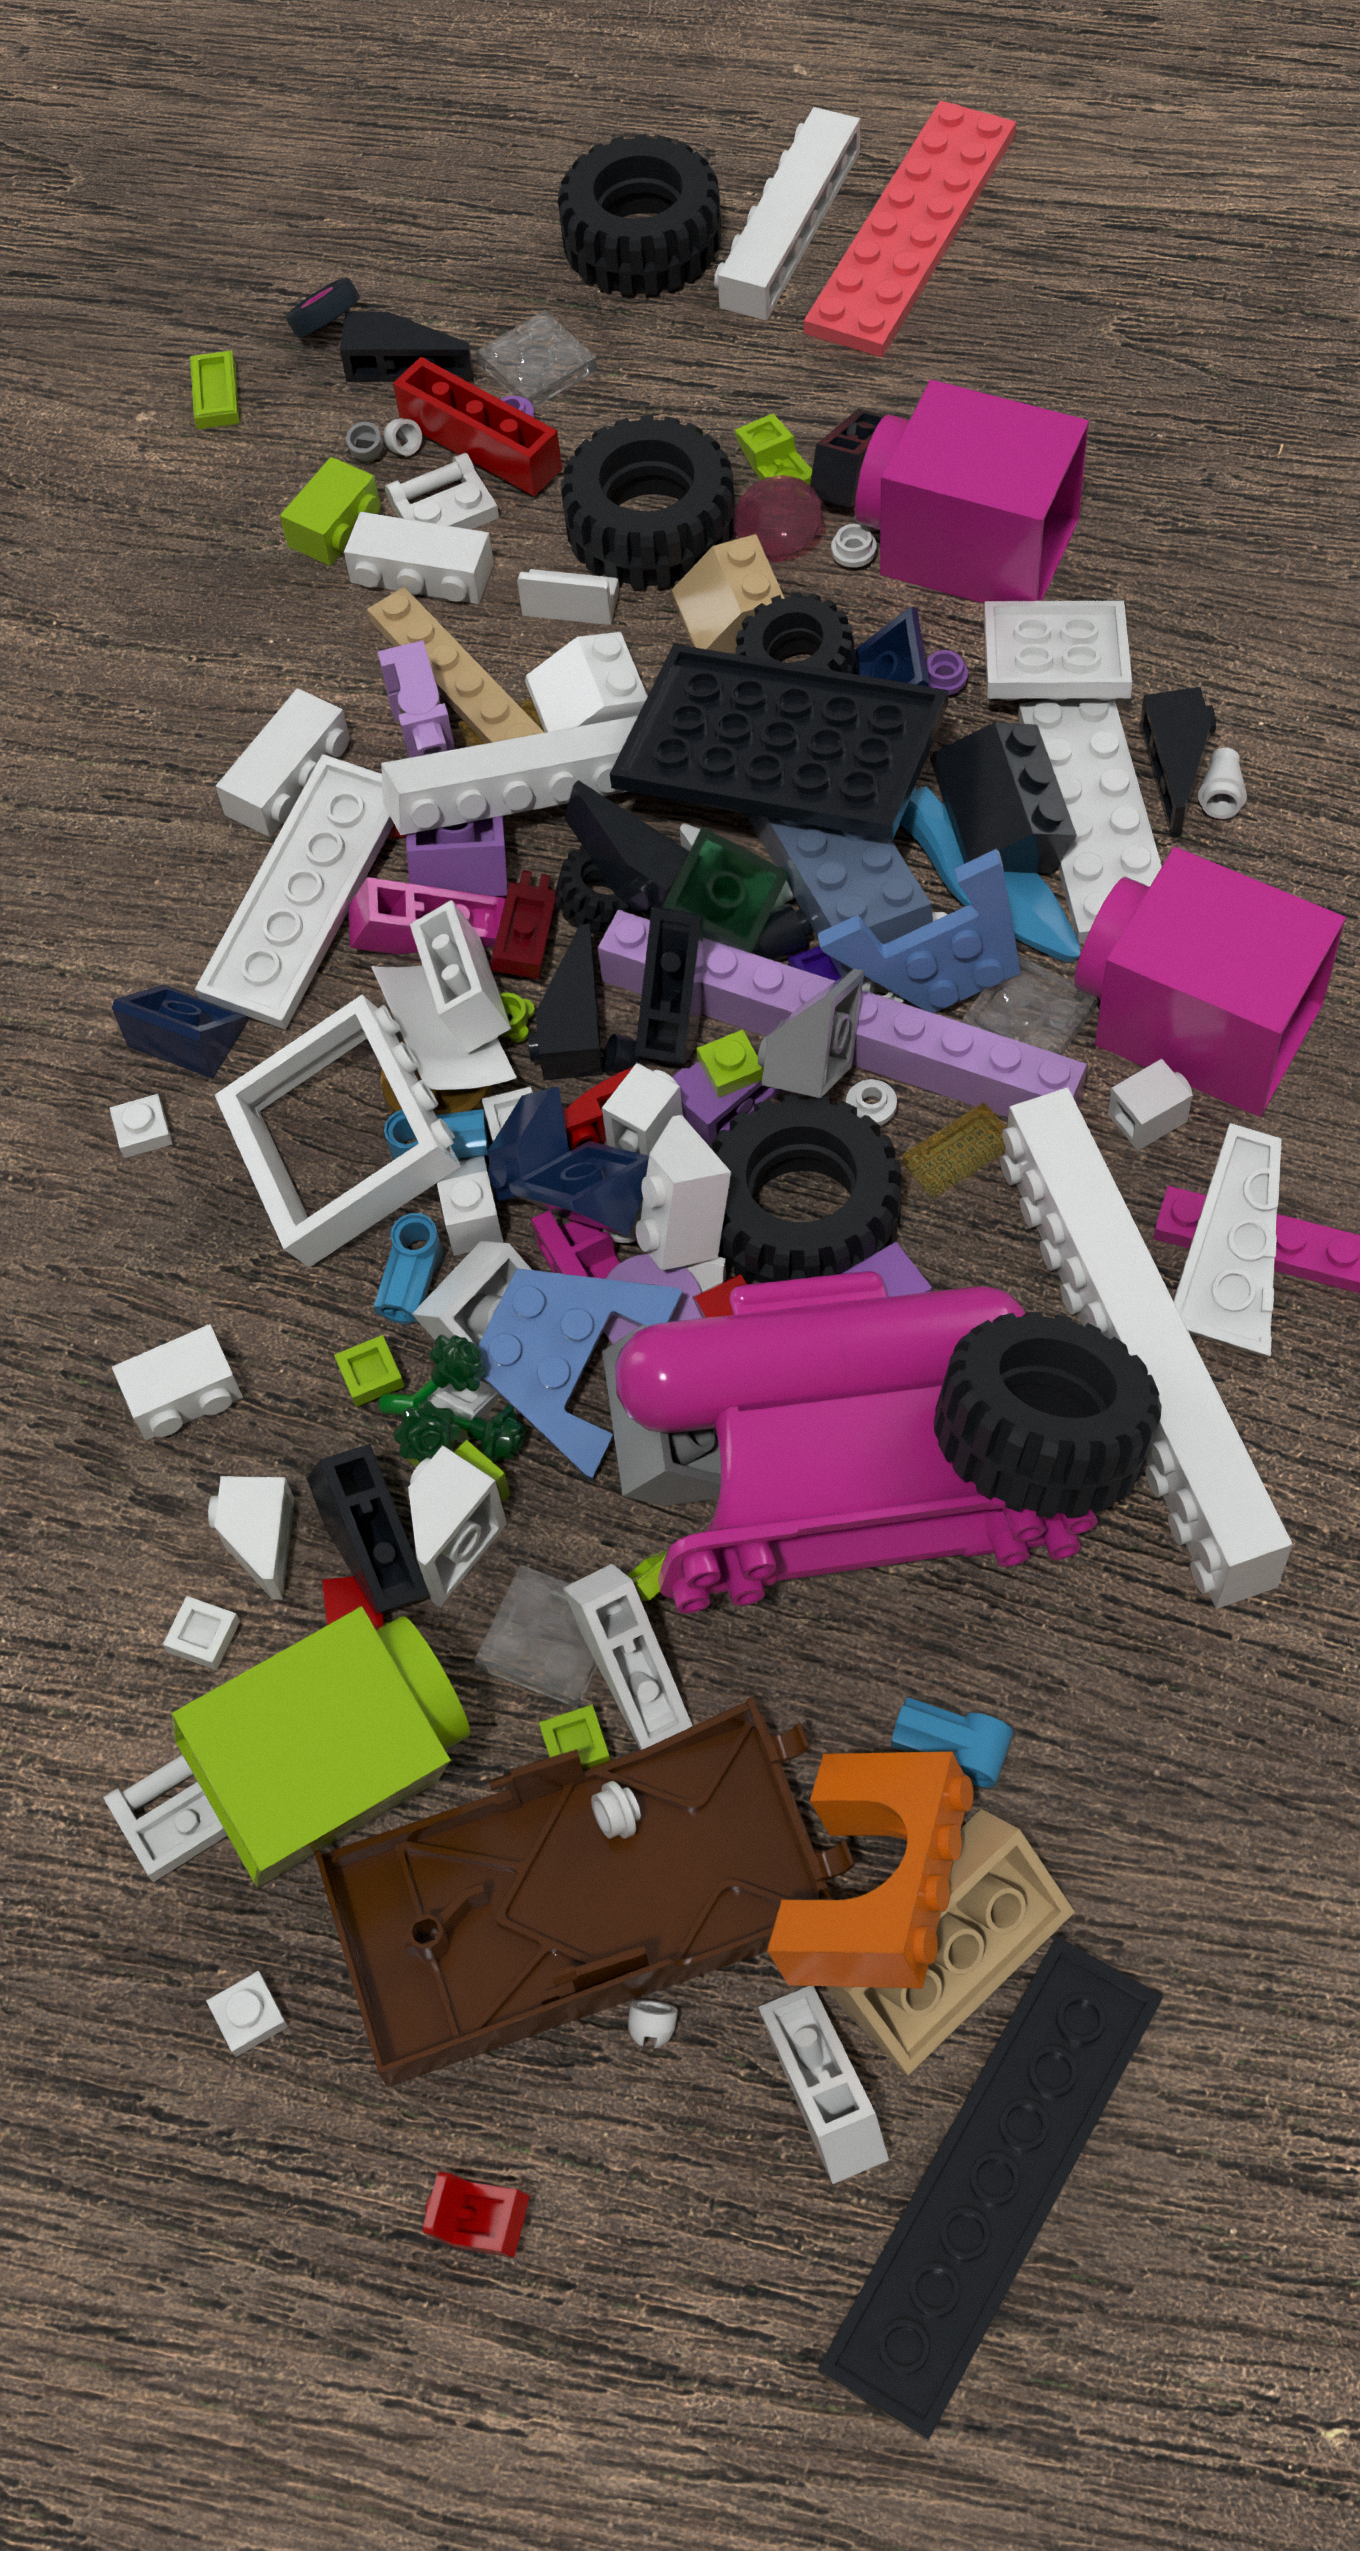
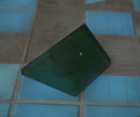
(729, 888)

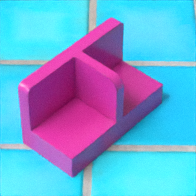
(574, 1247)

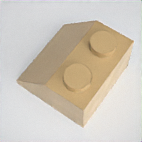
(724, 591)

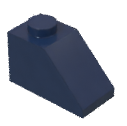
(527, 1140)

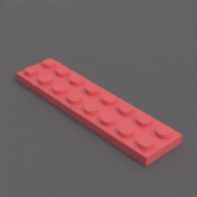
(909, 229)

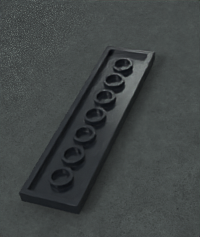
(990, 2189)

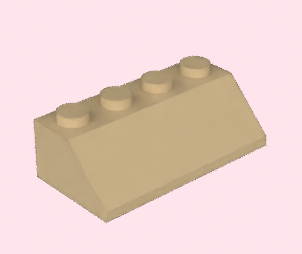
(995, 1920)

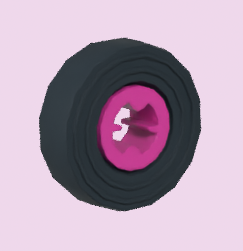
(322, 307)

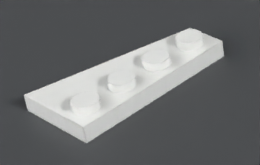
(1230, 1262)

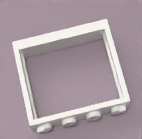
(379, 1194)

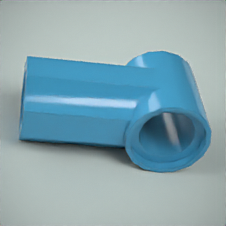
(467, 1127)
(408, 1271)
(976, 1739)

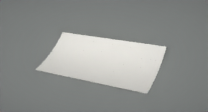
(440, 1055)

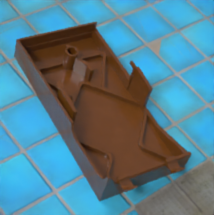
(535, 1918)

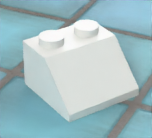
(586, 683)
(682, 1199)
(470, 1292)
(453, 1519)

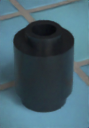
(783, 934)

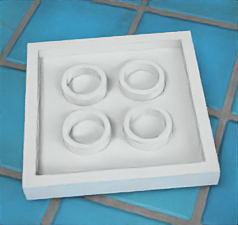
(1056, 650)

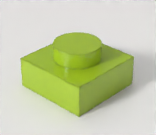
(730, 1063)
(369, 1370)
(576, 1731)

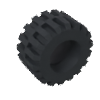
(796, 627)

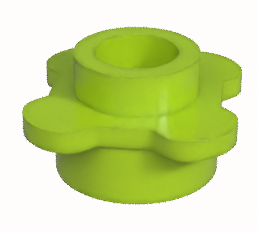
(520, 1011)

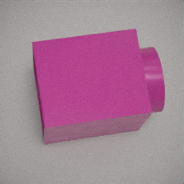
(974, 493)
(1209, 976)

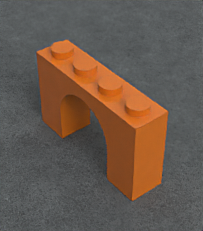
(892, 1930)

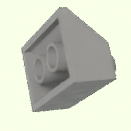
(658, 1464)

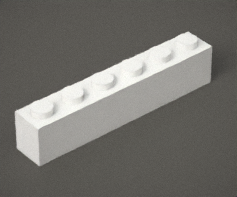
(788, 213)
(501, 776)

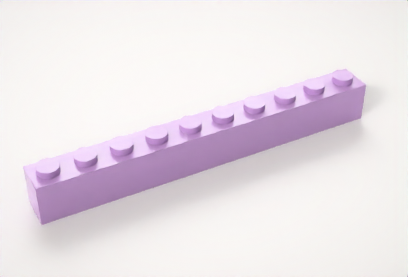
(889, 1034)

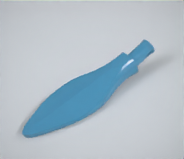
(1033, 907)

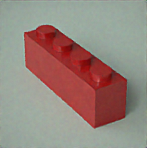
(479, 425)

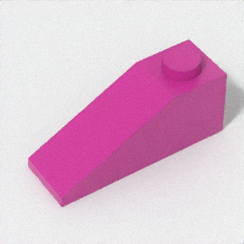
(386, 908)

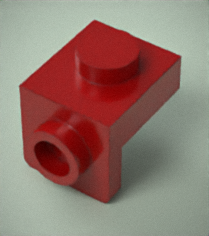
(475, 2215)

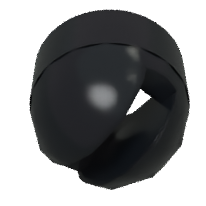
(620, 1054)

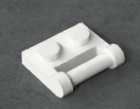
(460, 506)
(172, 1830)

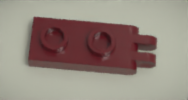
(524, 927)

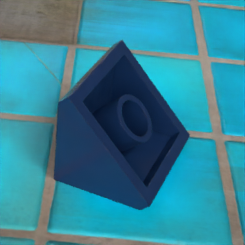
(895, 652)
(178, 1028)
(589, 1186)

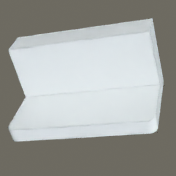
(568, 596)

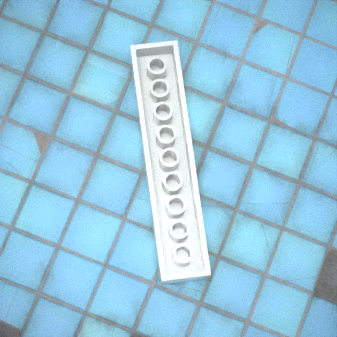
(1115, 1285)

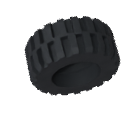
(631, 180)
(640, 461)
(813, 1139)
(1046, 1414)

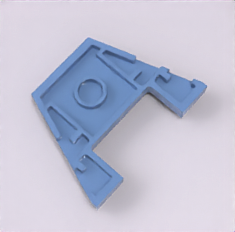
(946, 957)
(544, 1341)

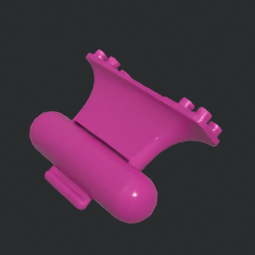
(824, 1434)

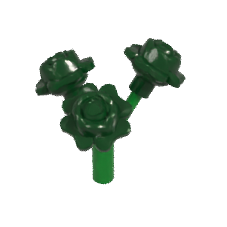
(428, 1427)

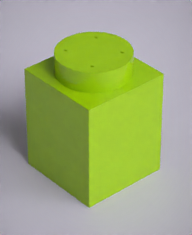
(321, 1739)

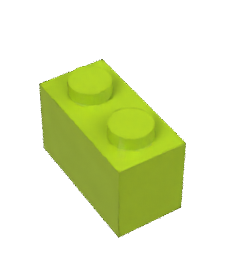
(327, 509)

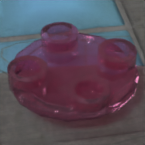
(781, 513)

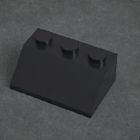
(1005, 797)

